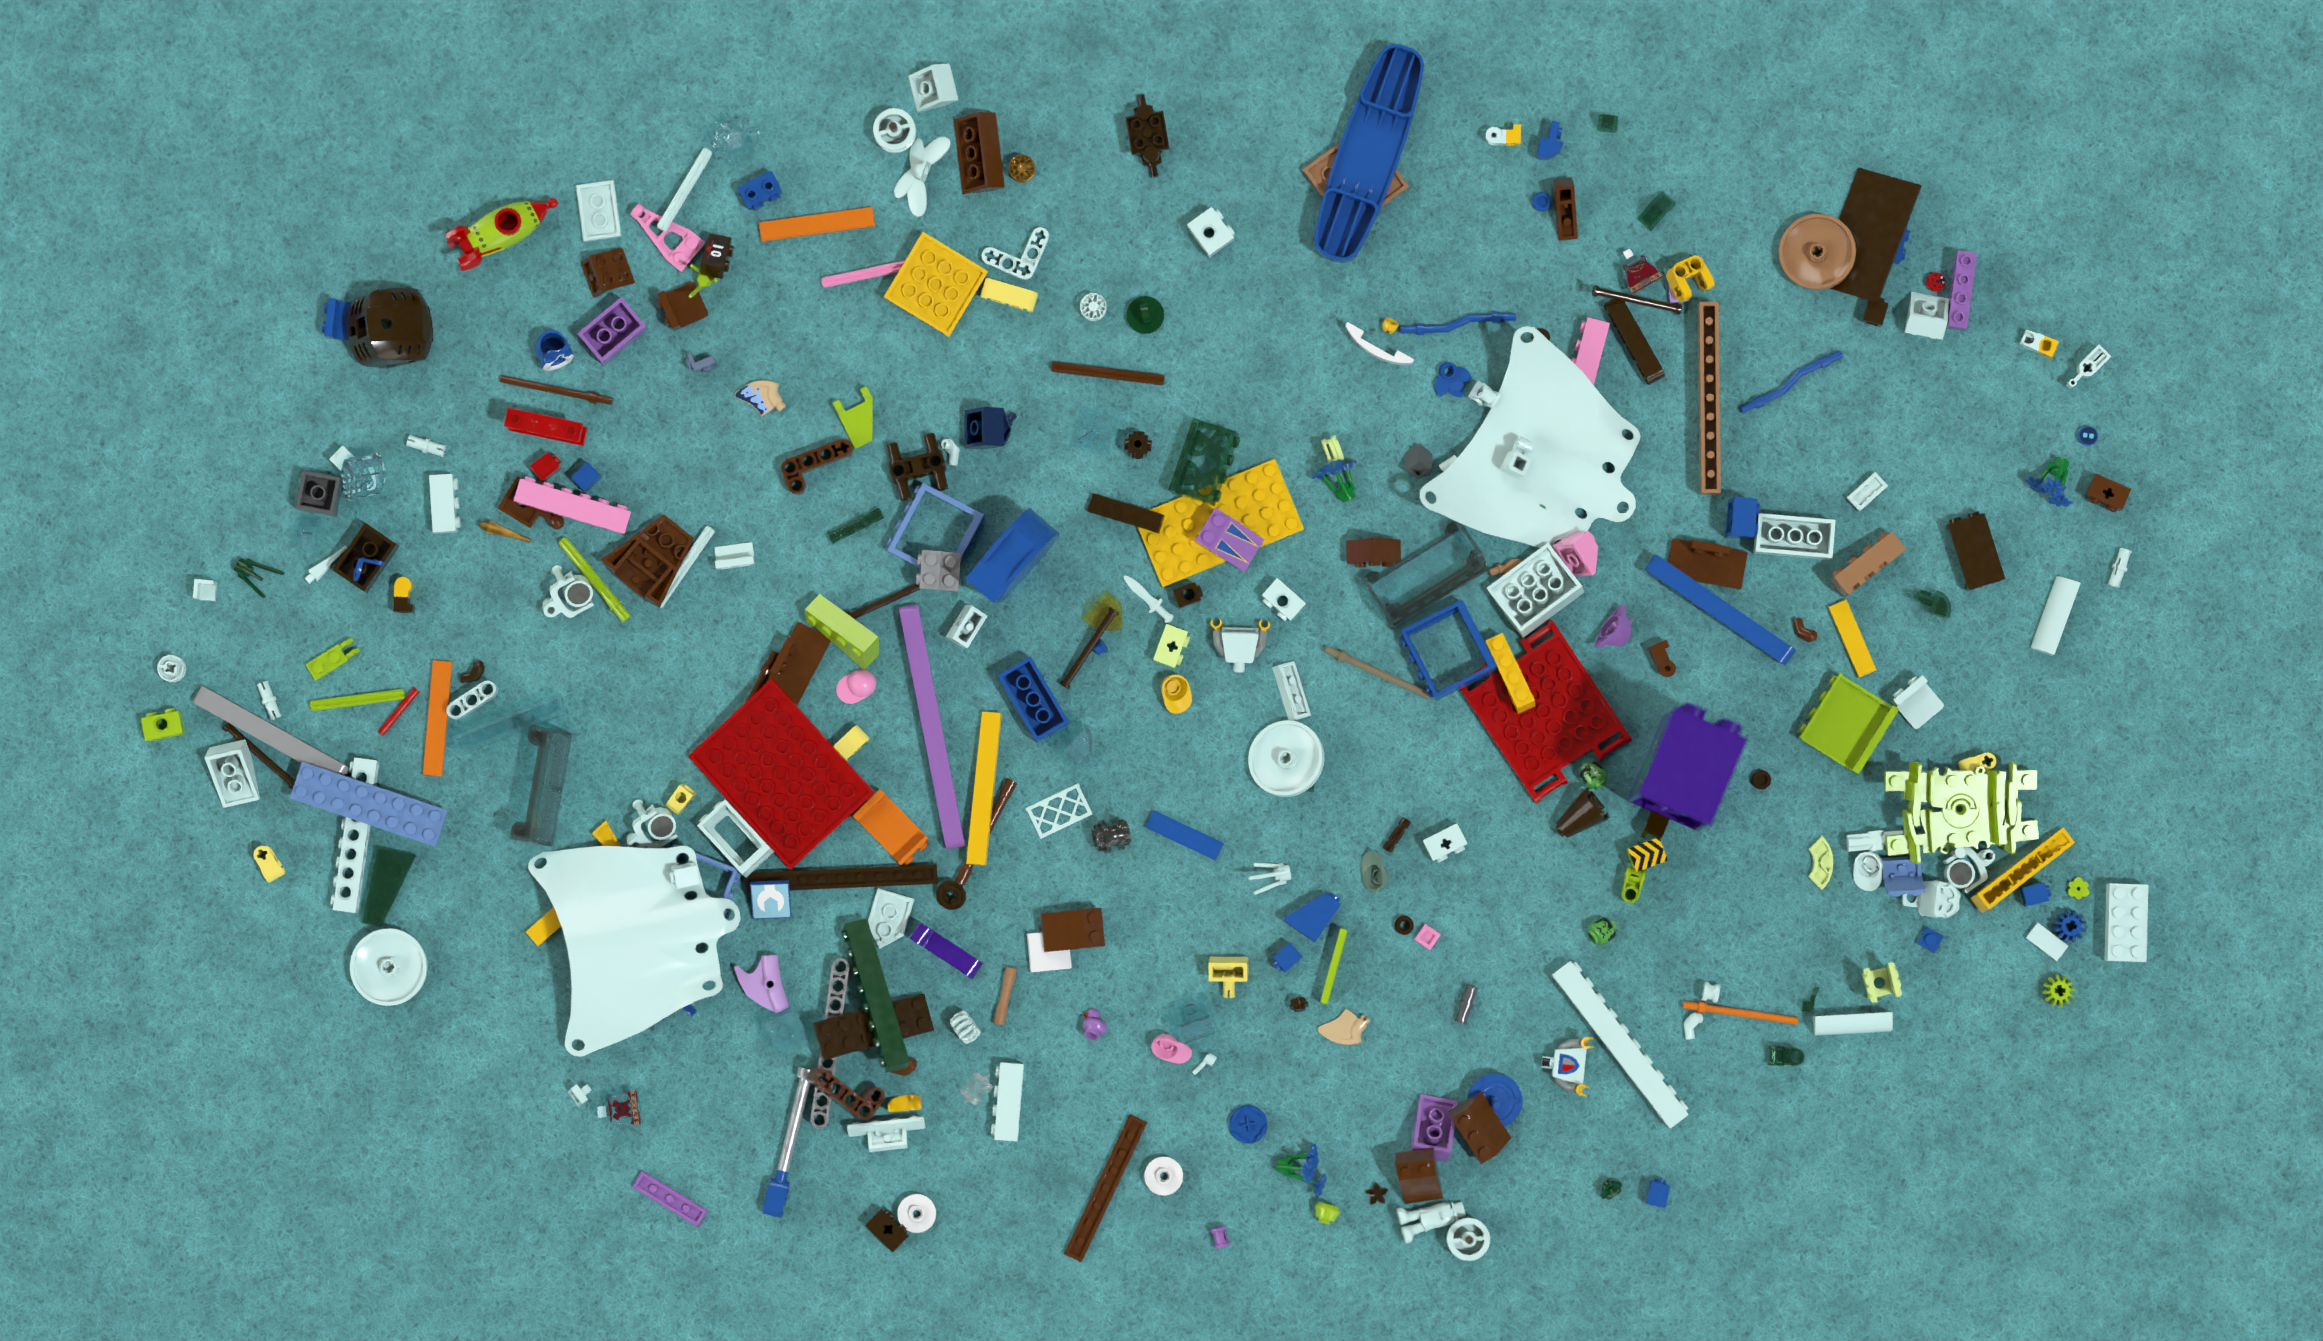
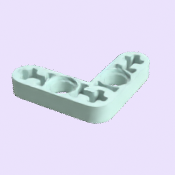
(1024, 261)

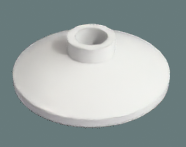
(1161, 1186)
(924, 1206)

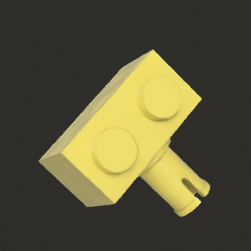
(1229, 971)

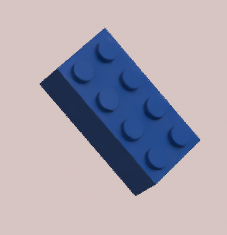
(1033, 699)

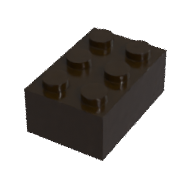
(368, 545)

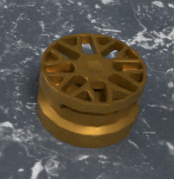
(1022, 168)

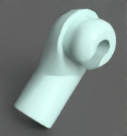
(952, 449)
(1690, 1023)

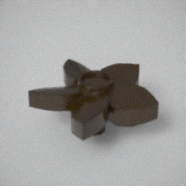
(1376, 1194)

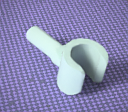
(1209, 1059)

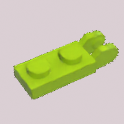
(331, 660)

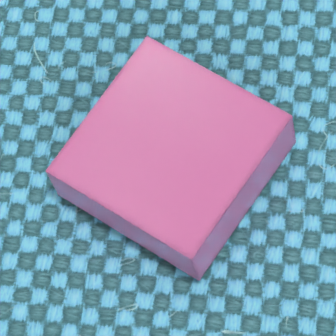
(1427, 936)

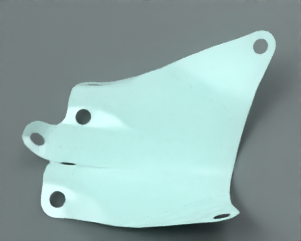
(1572, 438)
(631, 938)

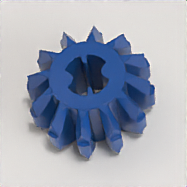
(2067, 919)

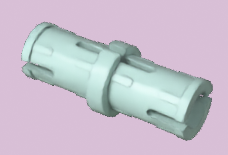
(426, 445)
(2119, 567)
(269, 700)

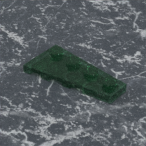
(386, 881)

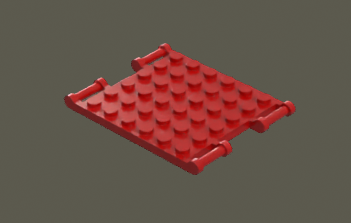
(1562, 725)

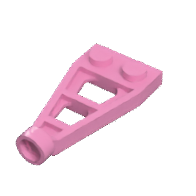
(684, 252)

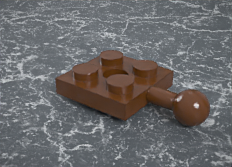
(528, 514)

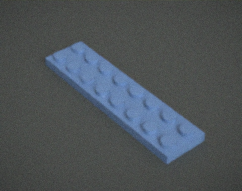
(369, 804)

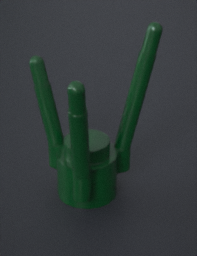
(245, 568)

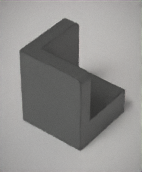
(1418, 461)

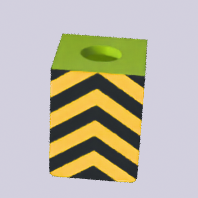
(1646, 854)

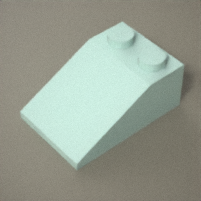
(233, 773)

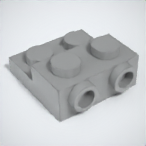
(939, 570)

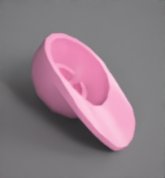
(856, 686)
(1176, 1051)

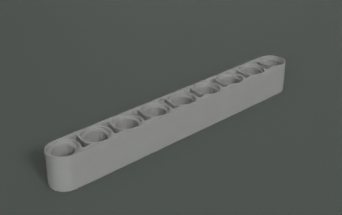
(266, 731)
(830, 1013)

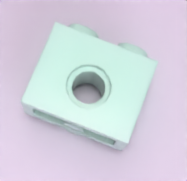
(1211, 220)

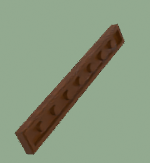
(1105, 1188)

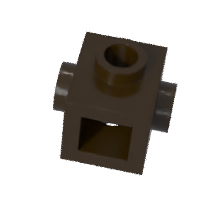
(1138, 452)

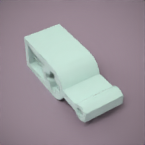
(2089, 360)

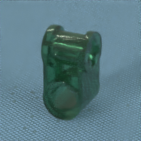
(1783, 1056)

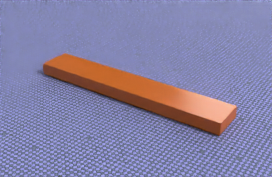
(817, 224)
(437, 718)

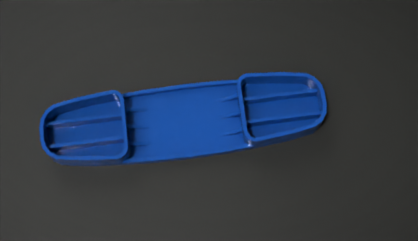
(1369, 153)

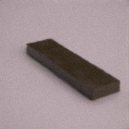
(1126, 513)

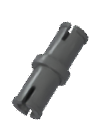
(1466, 1004)

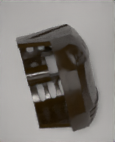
(407, 322)

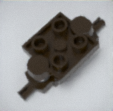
(1147, 135)

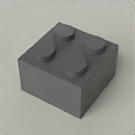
(319, 493)

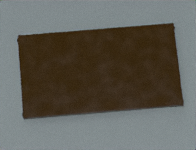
(1877, 218)

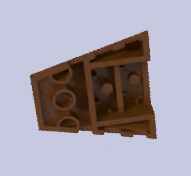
(650, 559)

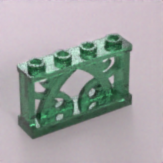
(1189, 450)

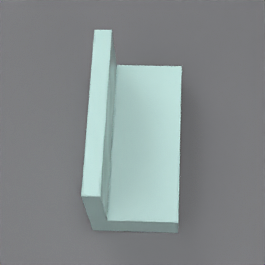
(734, 556)

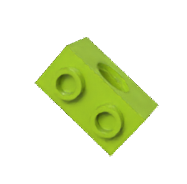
(174, 727)

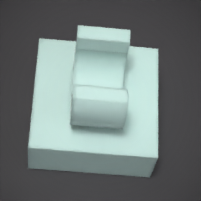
(579, 1095)

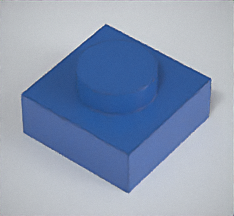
(1930, 939)

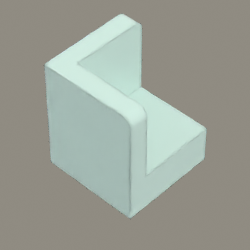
(205, 590)

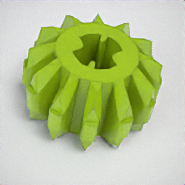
(2055, 996)

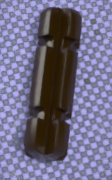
(1396, 834)

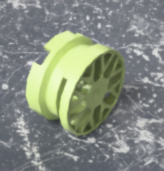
(1334, 449)

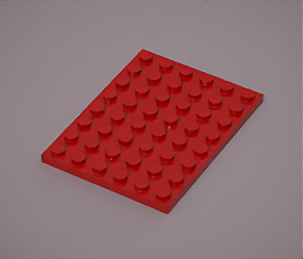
(781, 774)

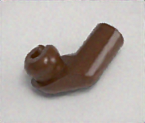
(1804, 633)
(905, 1071)

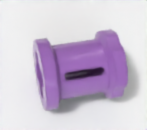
(1220, 1237)

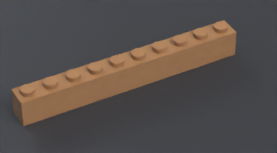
(1709, 398)

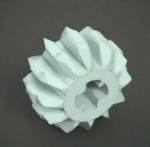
(965, 1027)

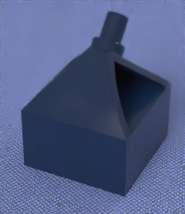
(987, 427)

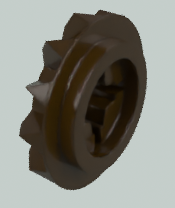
(944, 898)

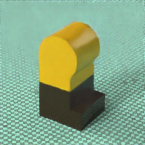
(402, 590)

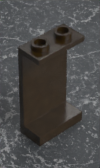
(1976, 550)

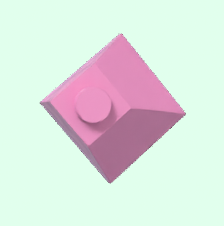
(1578, 553)

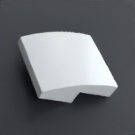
(1043, 960)

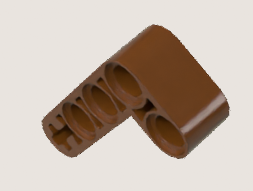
(818, 462)
(843, 1090)

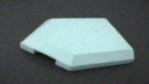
(889, 916)

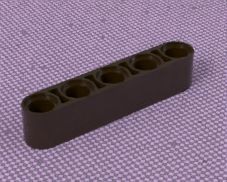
(1635, 340)

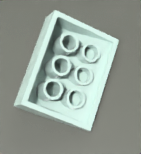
(1535, 590)

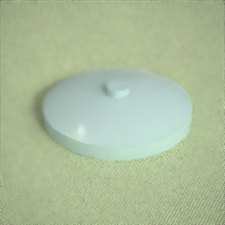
(1286, 758)
(388, 967)

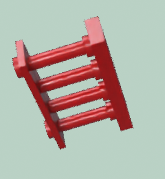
(545, 426)

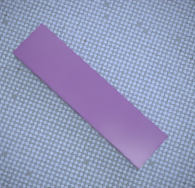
(670, 1198)

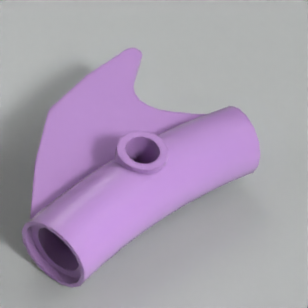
(756, 984)

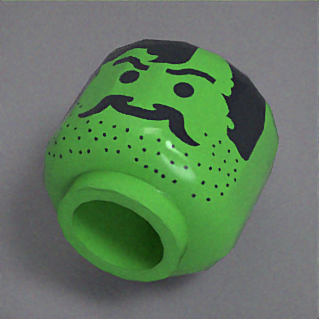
(1593, 775)
(1602, 931)

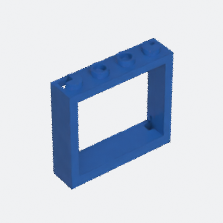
(1475, 634)

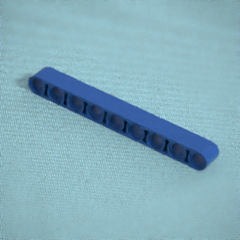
(1720, 609)

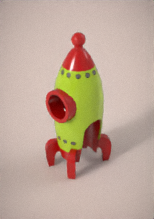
(498, 230)

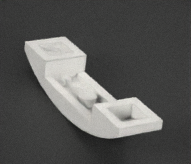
(1399, 358)

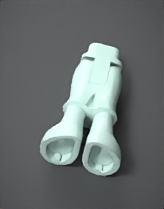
(1430, 1218)

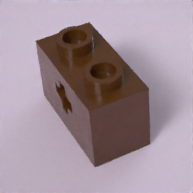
(2118, 492)

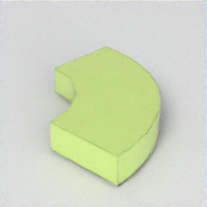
(1822, 861)

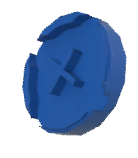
(1248, 1124)

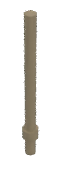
(1344, 657)

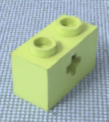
(1170, 635)

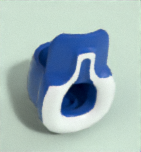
(556, 358)

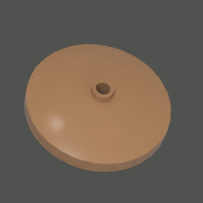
(1813, 235)

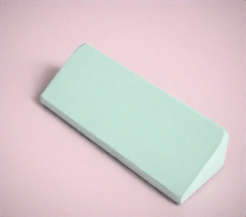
(1291, 691)

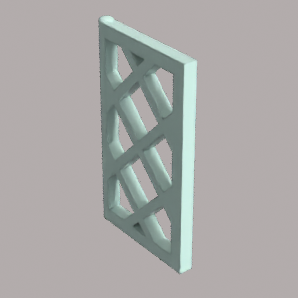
(1044, 803)

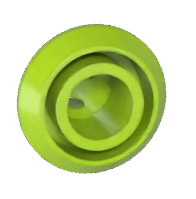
(1326, 1212)

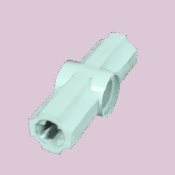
(1870, 841)

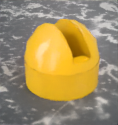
(1390, 325)

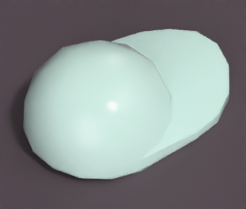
(1868, 871)

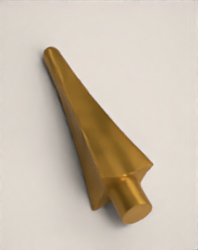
(496, 529)

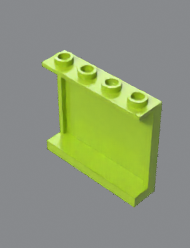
(1847, 723)

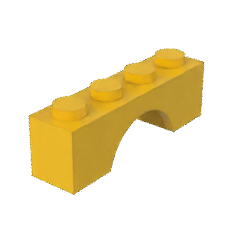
(1511, 673)

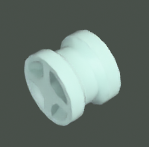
(1710, 992)

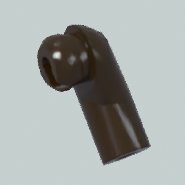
(475, 673)

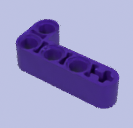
(945, 950)

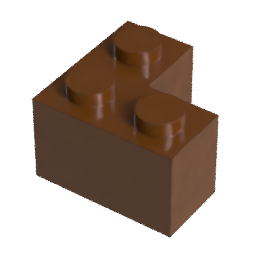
(1373, 552)

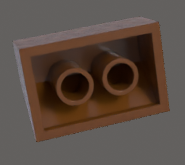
(1480, 1127)

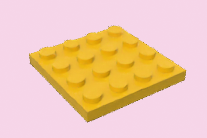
(935, 284)

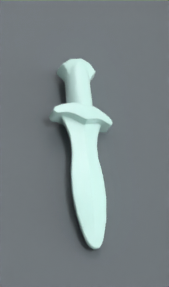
(1154, 604)

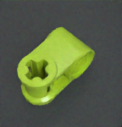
(1632, 883)

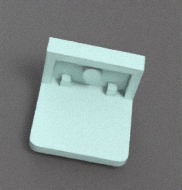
(1917, 702)

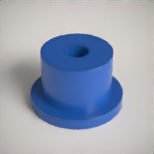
(1100, 647)

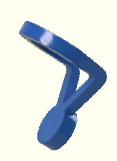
(358, 568)

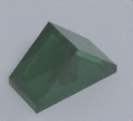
(1656, 210)

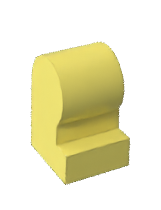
(680, 798)

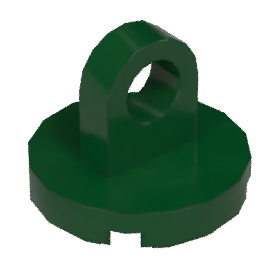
(1145, 315)

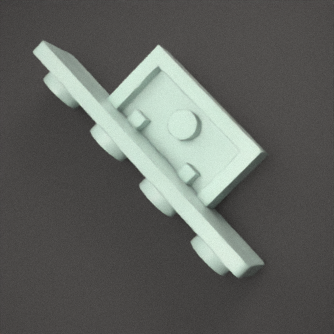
(886, 1134)

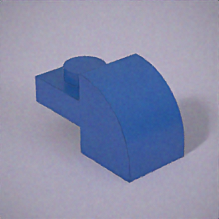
(1550, 147)

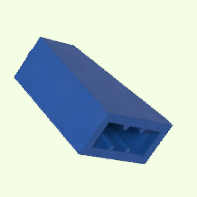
(1314, 916)

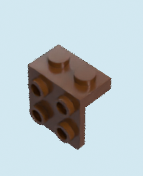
(680, 308)

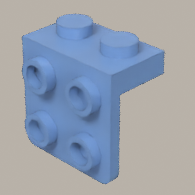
(1902, 876)

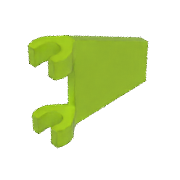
(858, 420)

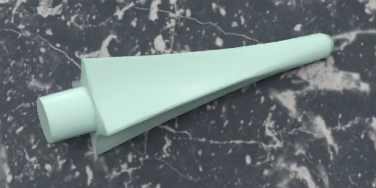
(319, 570)

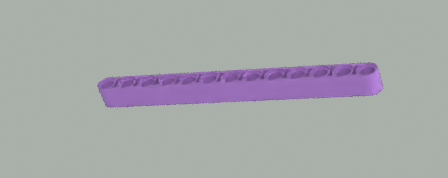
(932, 726)

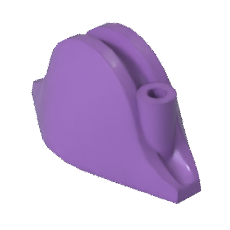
(1615, 630)

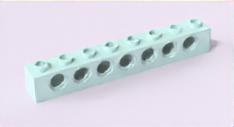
(351, 903)

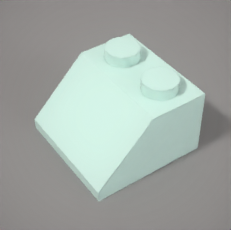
(933, 87)
(1927, 315)

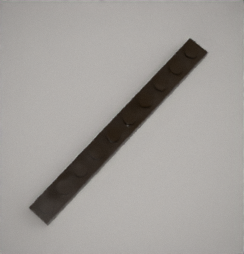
(850, 877)

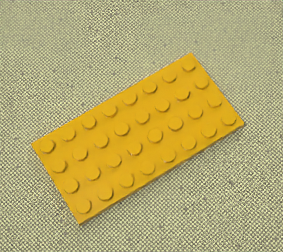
(1252, 498)

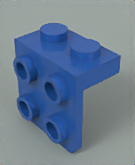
(336, 319)

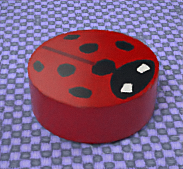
(1935, 282)

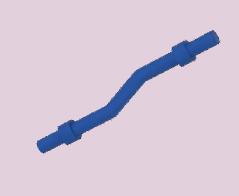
(1495, 317)
(1759, 401)

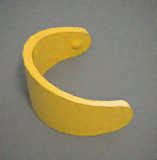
(905, 1103)

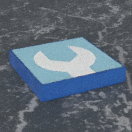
(770, 899)

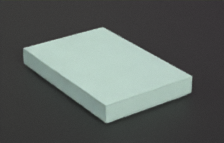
(598, 210)

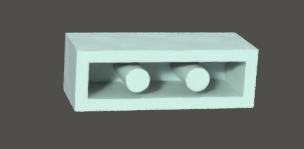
(444, 503)

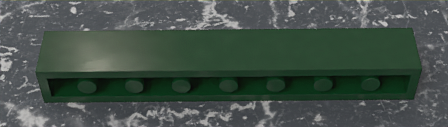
(876, 995)

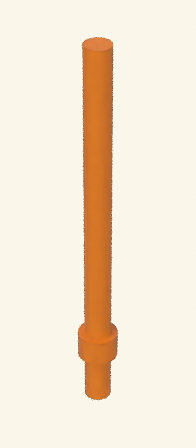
(1703, 1007)

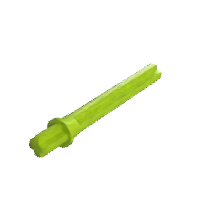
(611, 600)

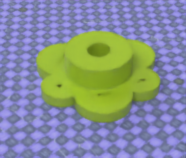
(2083, 892)

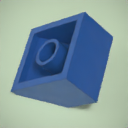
(1742, 518)

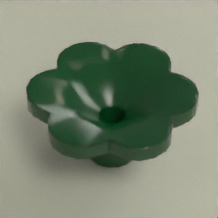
(1610, 1189)

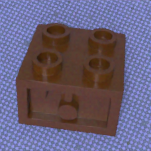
(607, 271)

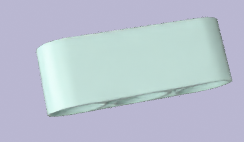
(462, 701)

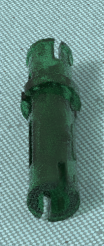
(856, 525)

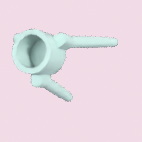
(1282, 874)

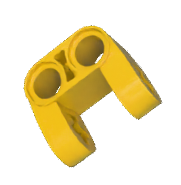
(1700, 273)

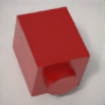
(546, 466)

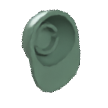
(1373, 871)

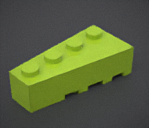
(843, 631)

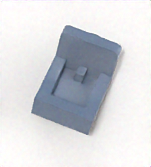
(703, 365)

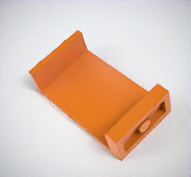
(891, 828)

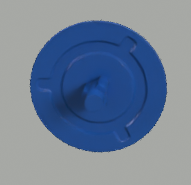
(1502, 1095)

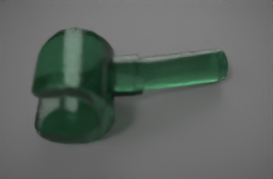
(1809, 1005)

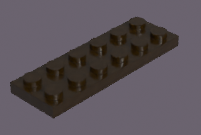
(851, 1031)

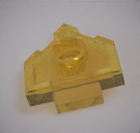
(1100, 609)

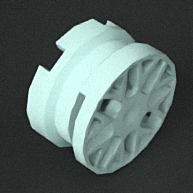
(1093, 307)
(171, 668)

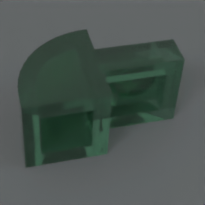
(1939, 603)

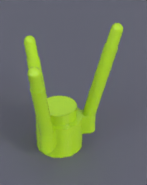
(703, 281)

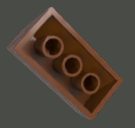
(979, 152)

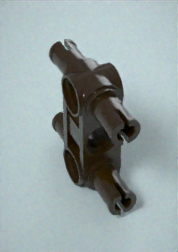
(917, 466)

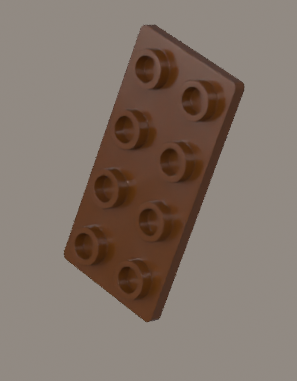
(1709, 562)
(799, 660)

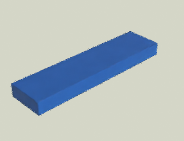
(1184, 835)

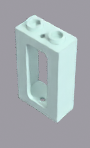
(708, 823)

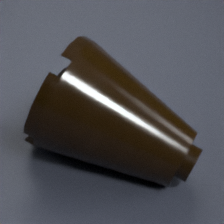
(1581, 814)

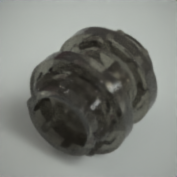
(1111, 835)

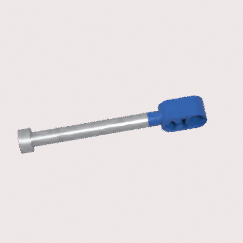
(778, 1187)

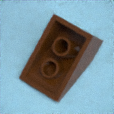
(1072, 930)
(1418, 1175)

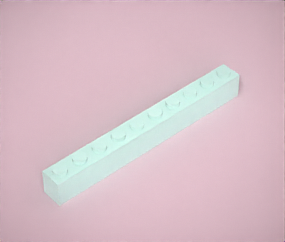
(1620, 1045)

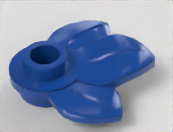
(1452, 383)

